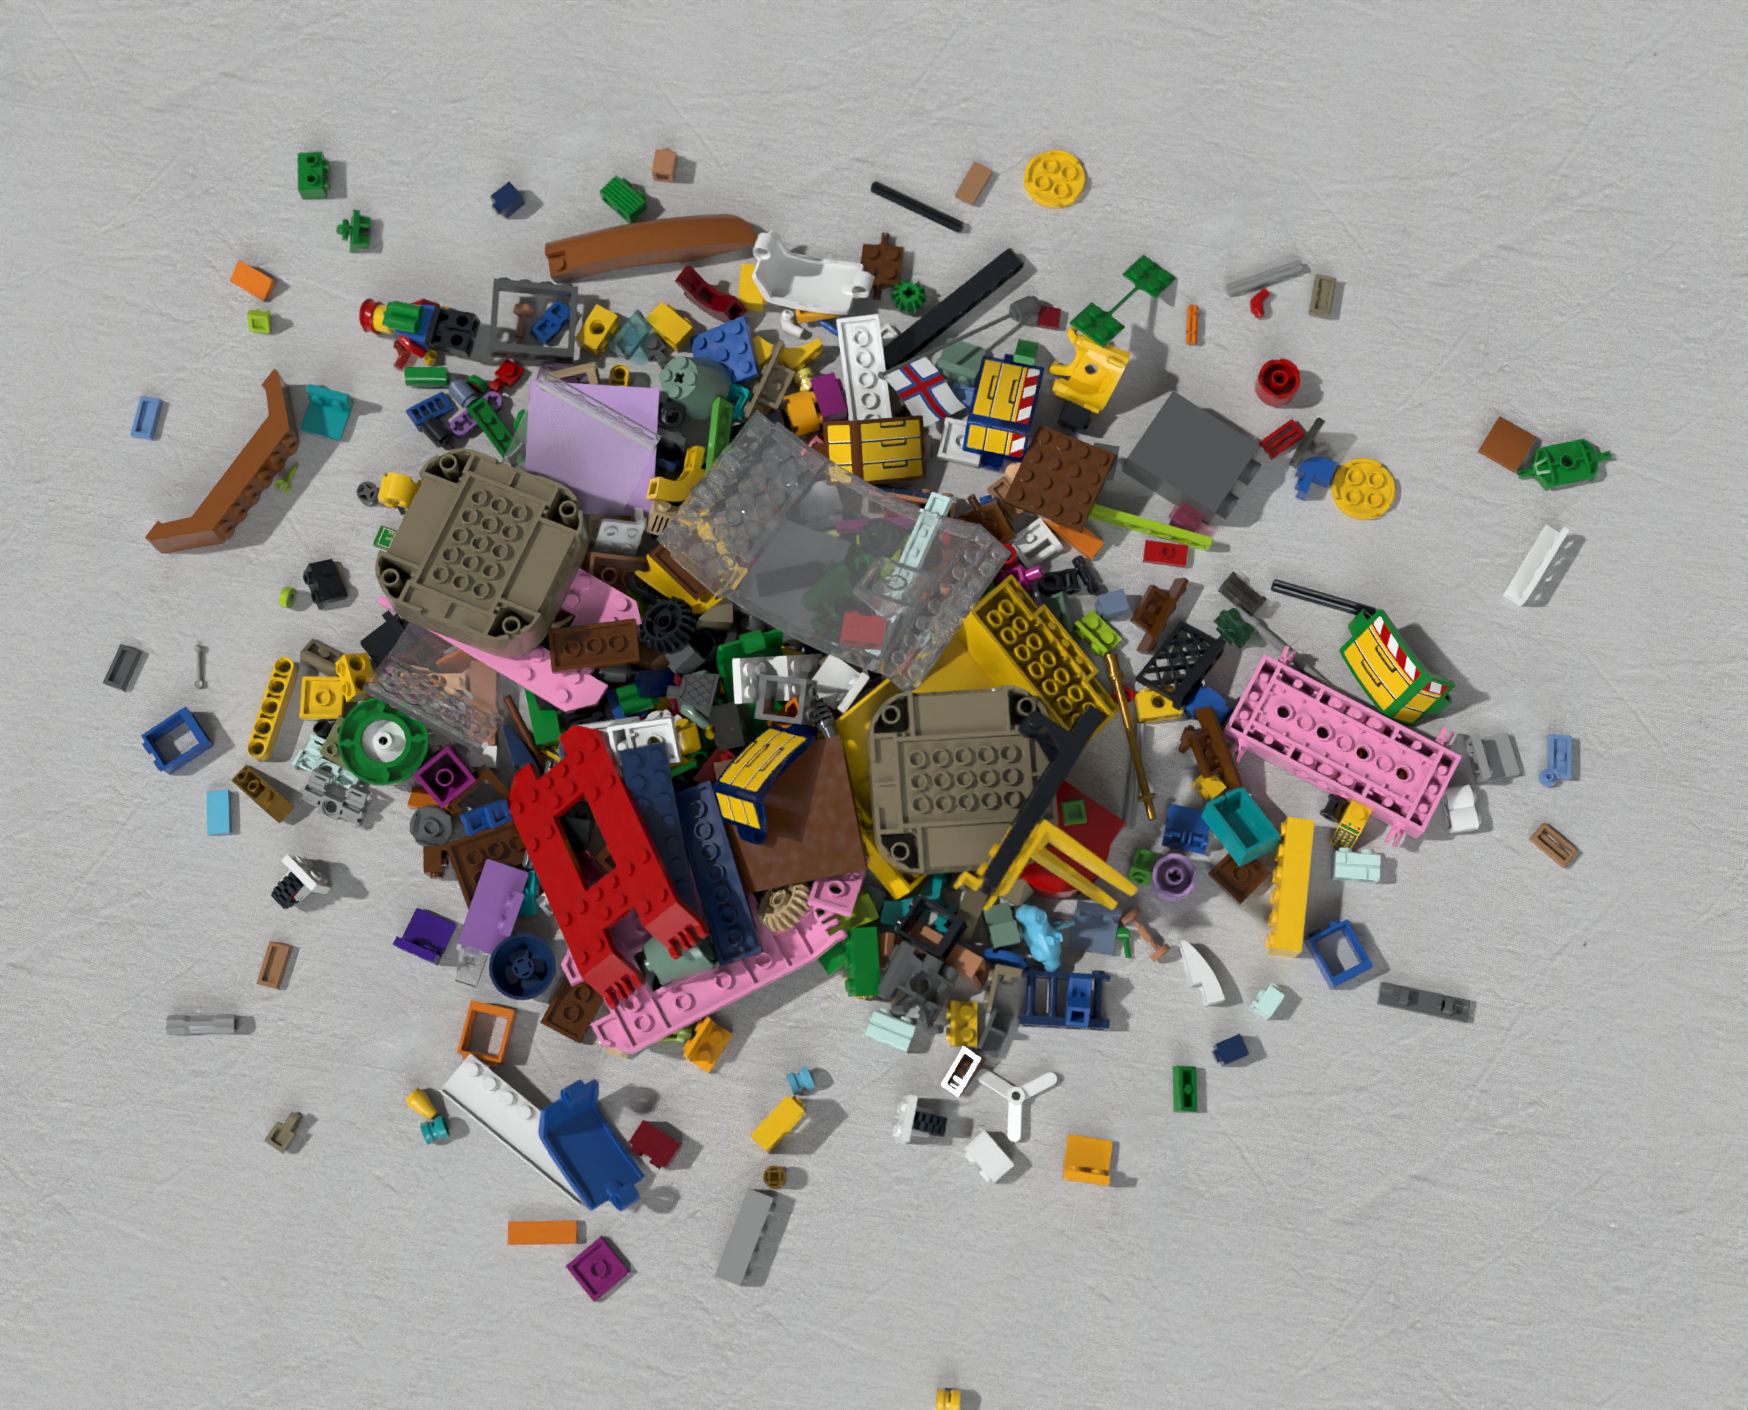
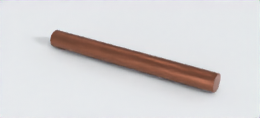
(525, 732)

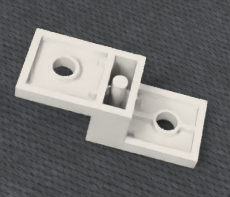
(747, 672)
(632, 733)

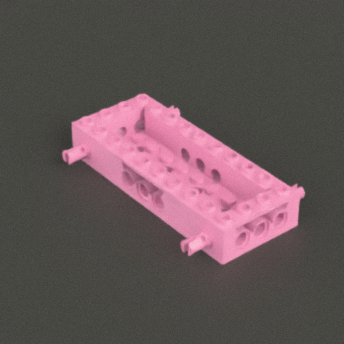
(1333, 761)

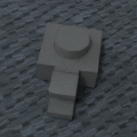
(654, 348)

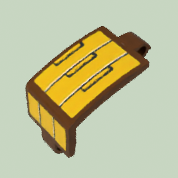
(878, 448)

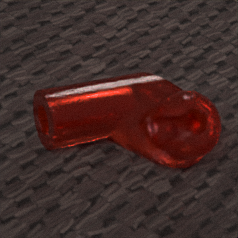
(403, 353)

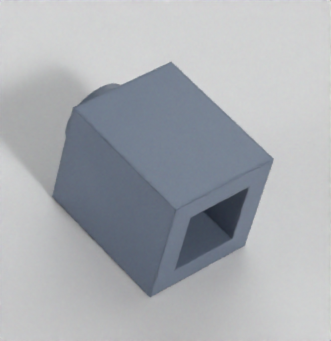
(1112, 605)

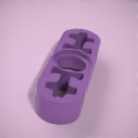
(460, 419)

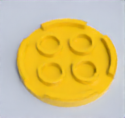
(1054, 179)
(1363, 489)

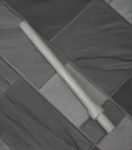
(1304, 667)

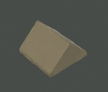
(717, 618)

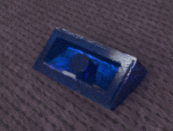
(654, 683)

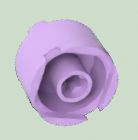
(1184, 873)

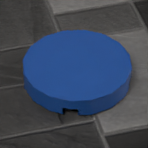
(1005, 958)

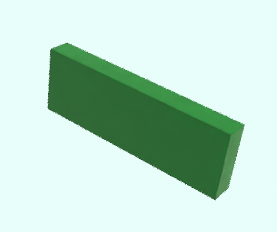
(491, 425)

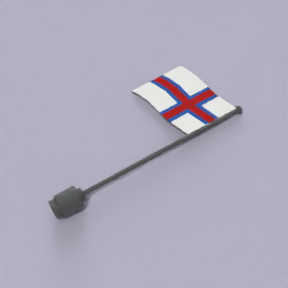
(923, 386)

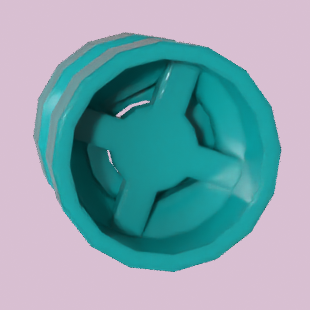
(434, 1130)

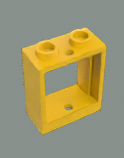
(778, 1123)

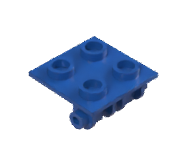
(1185, 830)

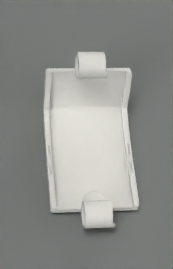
(805, 280)

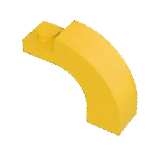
(678, 490)

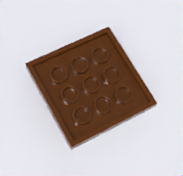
(1060, 478)

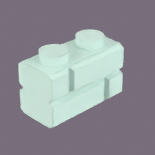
(1356, 866)
(890, 1030)

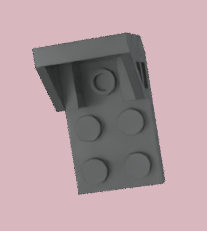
(671, 442)

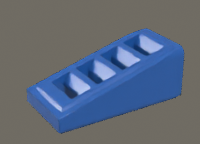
(420, 407)

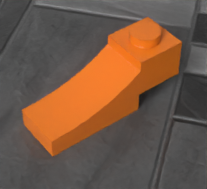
(1084, 542)

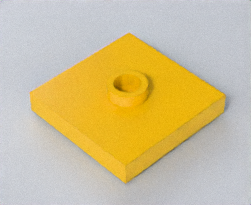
(321, 698)

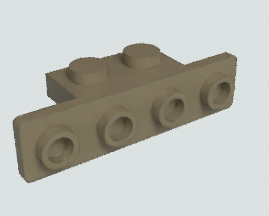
(773, 384)

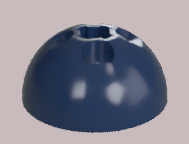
(511, 961)

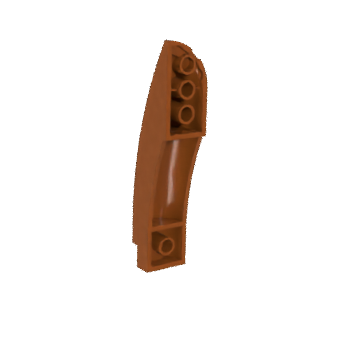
(647, 243)

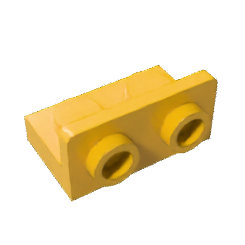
(962, 1024)

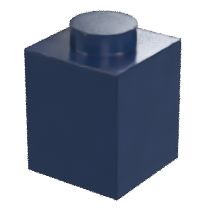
(507, 200)
(1230, 1050)

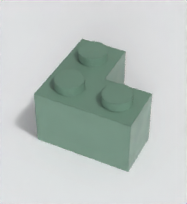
(1002, 927)

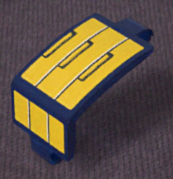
(753, 773)

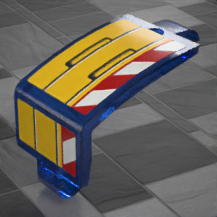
(1002, 410)

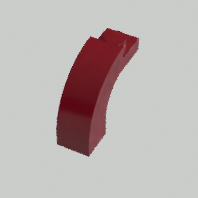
(708, 299)

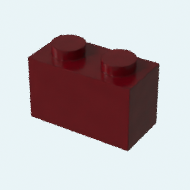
(655, 1145)

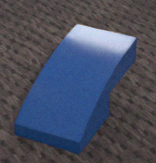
(552, 323)
(486, 817)

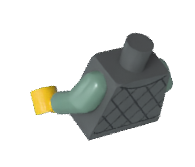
(696, 696)

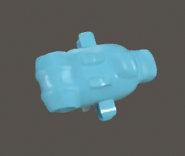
(1042, 935)

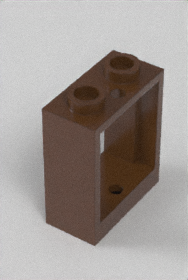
(481, 774)

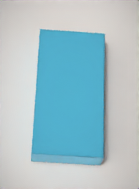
(218, 812)

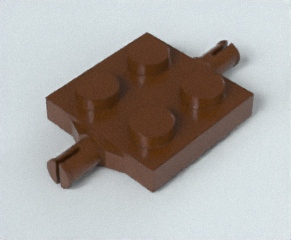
(884, 263)
(991, 517)

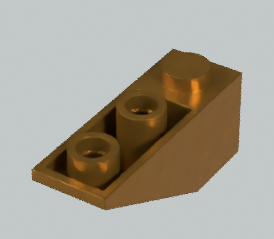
(262, 794)

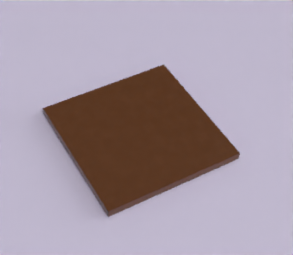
(809, 823)

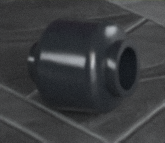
(671, 413)

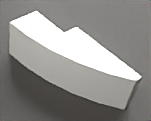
(1200, 974)

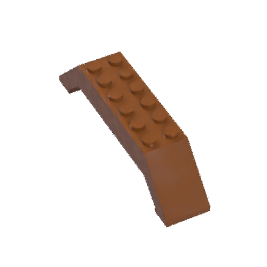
(241, 483)

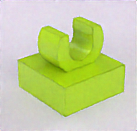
(259, 321)

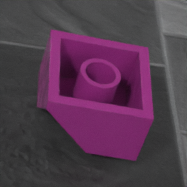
(829, 398)

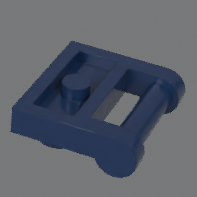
(668, 461)

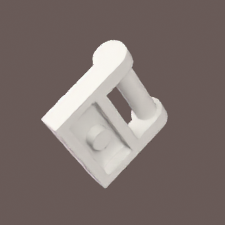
(1031, 538)

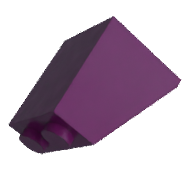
(445, 775)

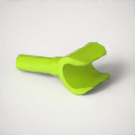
(286, 481)

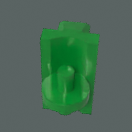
(357, 240)

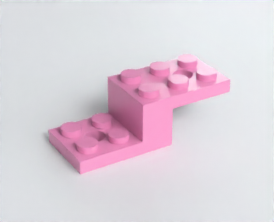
(838, 903)

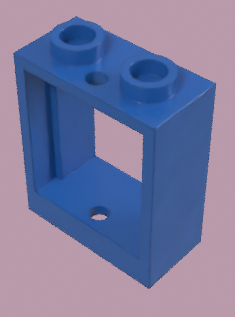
(165, 727)
(1345, 927)

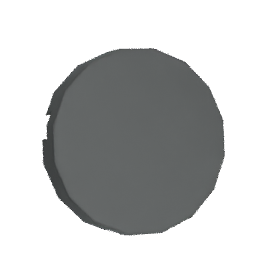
(431, 826)

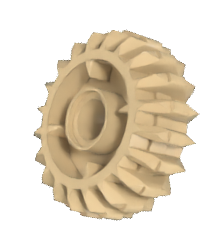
(783, 906)

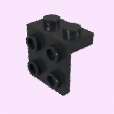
(384, 638)

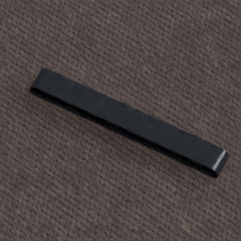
(952, 308)

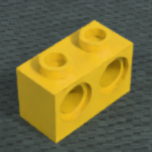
(351, 678)

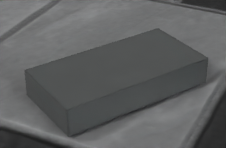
(122, 667)

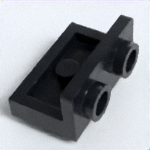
(324, 583)

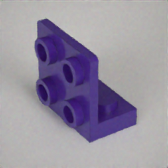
(426, 936)

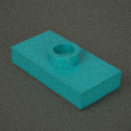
(529, 906)

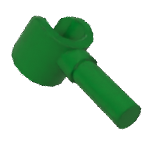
(1123, 934)

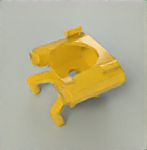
(1089, 389)

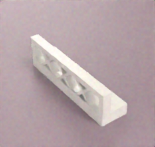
(1534, 564)

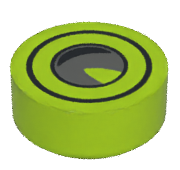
(287, 597)

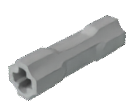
(202, 1024)

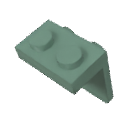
(960, 362)

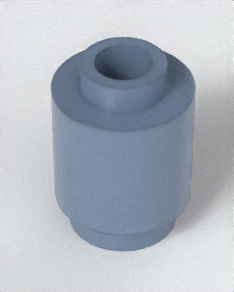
(463, 393)

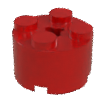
(1276, 393)

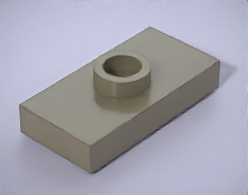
(1322, 296)

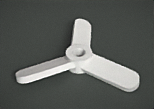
(1015, 1108)

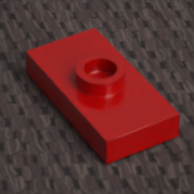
(1165, 553)

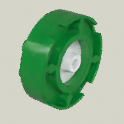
(378, 763)

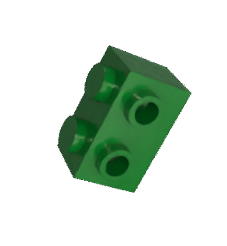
(313, 175)

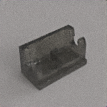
(1241, 594)

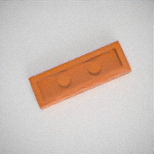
(542, 1232)

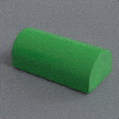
(427, 376)
(1184, 1089)

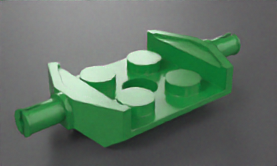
(1551, 472)

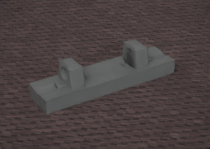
(1423, 1002)

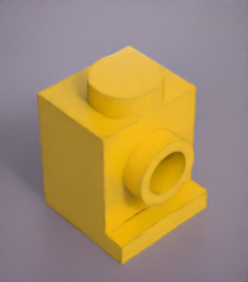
(1209, 788)

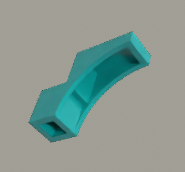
(894, 910)

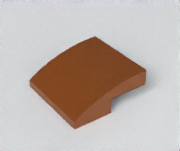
(1507, 444)

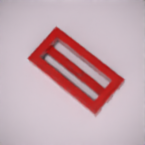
(1268, 449)

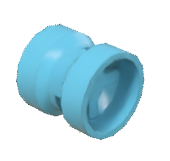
(800, 1080)

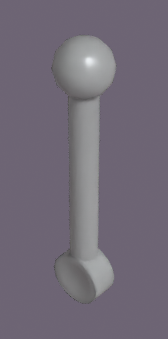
(198, 683)

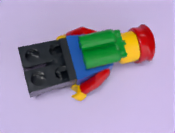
(422, 326)
(618, 703)

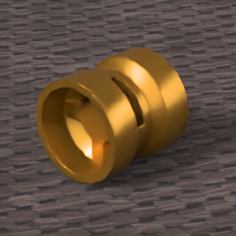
(777, 1175)

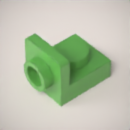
(1142, 866)

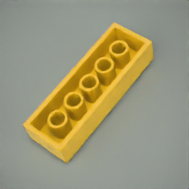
(1290, 888)

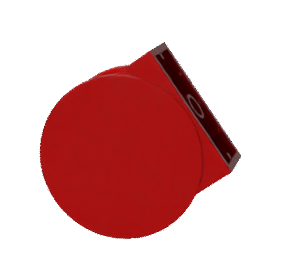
(1095, 836)

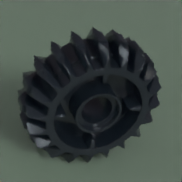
(667, 625)

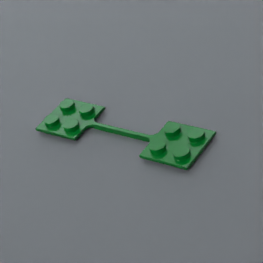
(1100, 324)

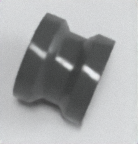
(366, 489)

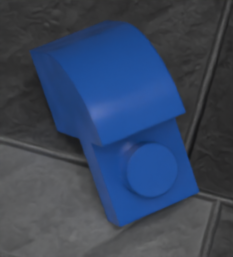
(1316, 471)
(1078, 1000)

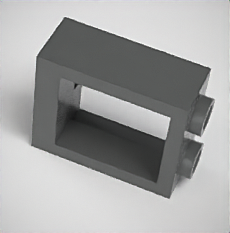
(767, 695)

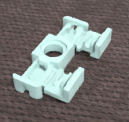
(313, 759)

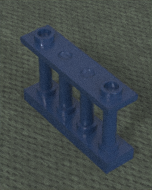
(1052, 1018)

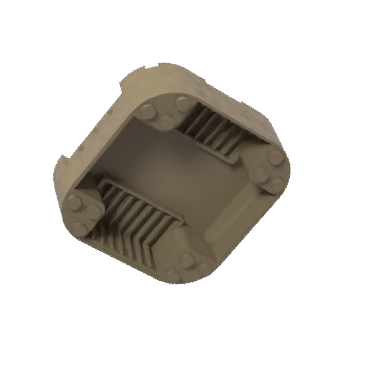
(484, 553)
(950, 776)

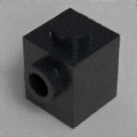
(1074, 417)

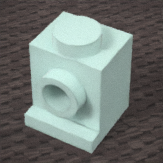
(1267, 1001)

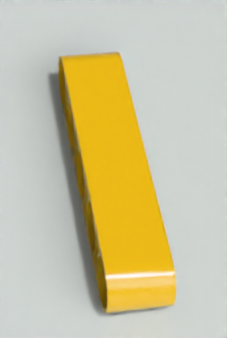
(274, 719)

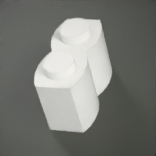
(1460, 809)
(988, 1157)

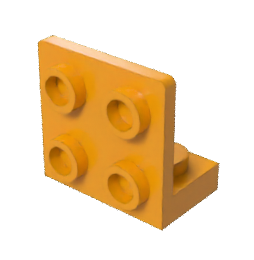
(707, 1044)
(1087, 1160)

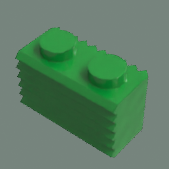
(624, 199)

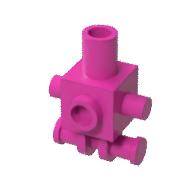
(1022, 575)

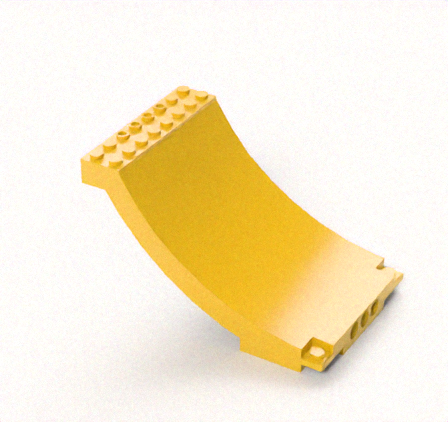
(996, 645)

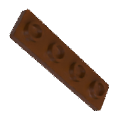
(1155, 610)
(1212, 750)

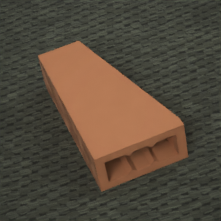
(970, 966)

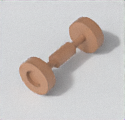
(523, 311)
(1146, 935)

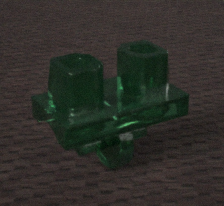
(1231, 630)

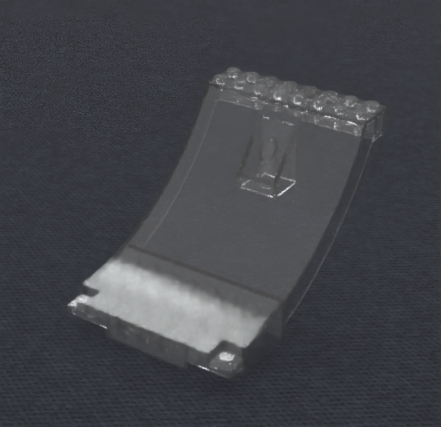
(831, 554)

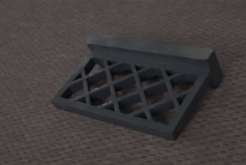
(1194, 676)

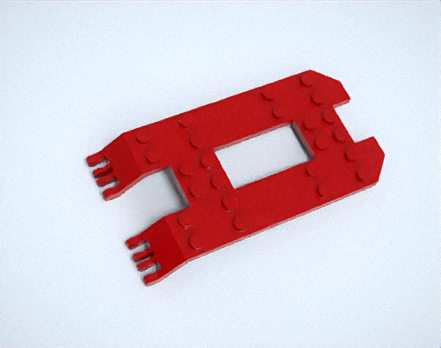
(636, 881)

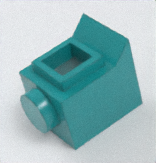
(739, 397)

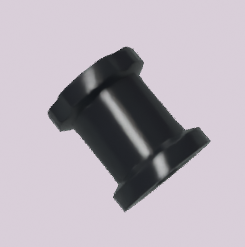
(1333, 807)

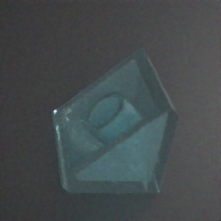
(630, 336)

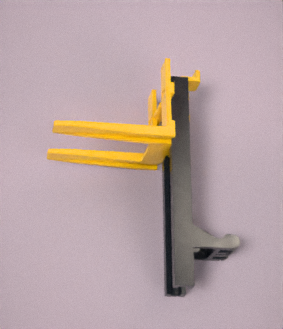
(1027, 839)

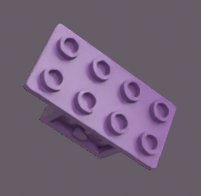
(493, 906)

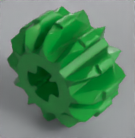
(900, 296)

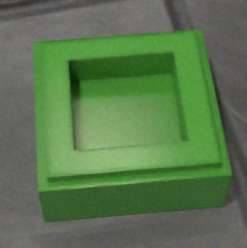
(1073, 812)

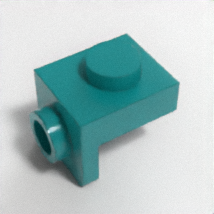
(940, 922)

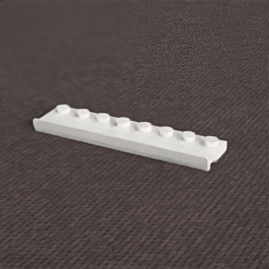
(504, 1116)

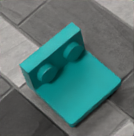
(326, 412)

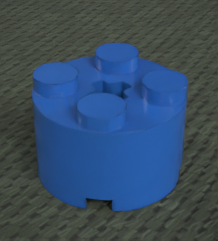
(1207, 697)

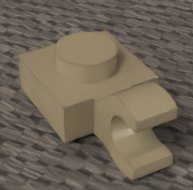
(281, 1134)

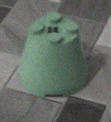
(695, 384)
(696, 961)

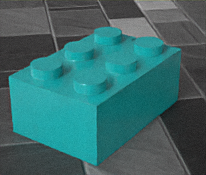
(1240, 826)

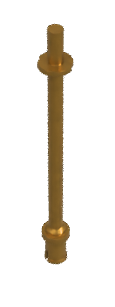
(1116, 676)

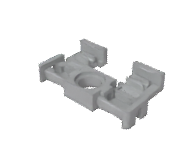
(347, 809)

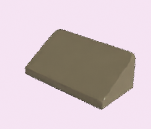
(320, 657)
(1018, 893)

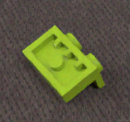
(1097, 634)

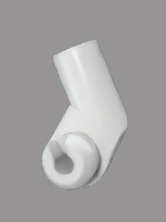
(788, 324)

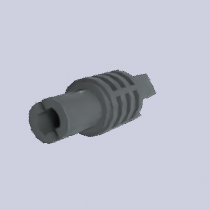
(823, 718)

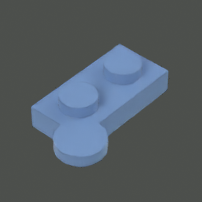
(1558, 760)

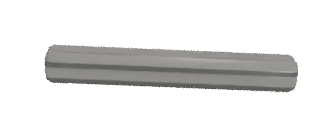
(1264, 278)

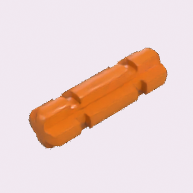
(1192, 325)

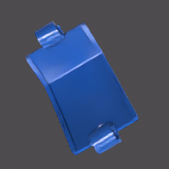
(588, 1148)

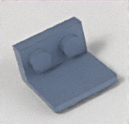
(1094, 928)

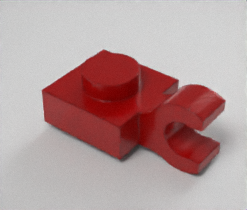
(506, 374)

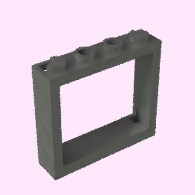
(531, 352)

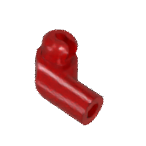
(1256, 303)

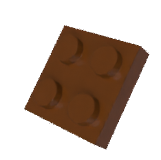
(1236, 880)

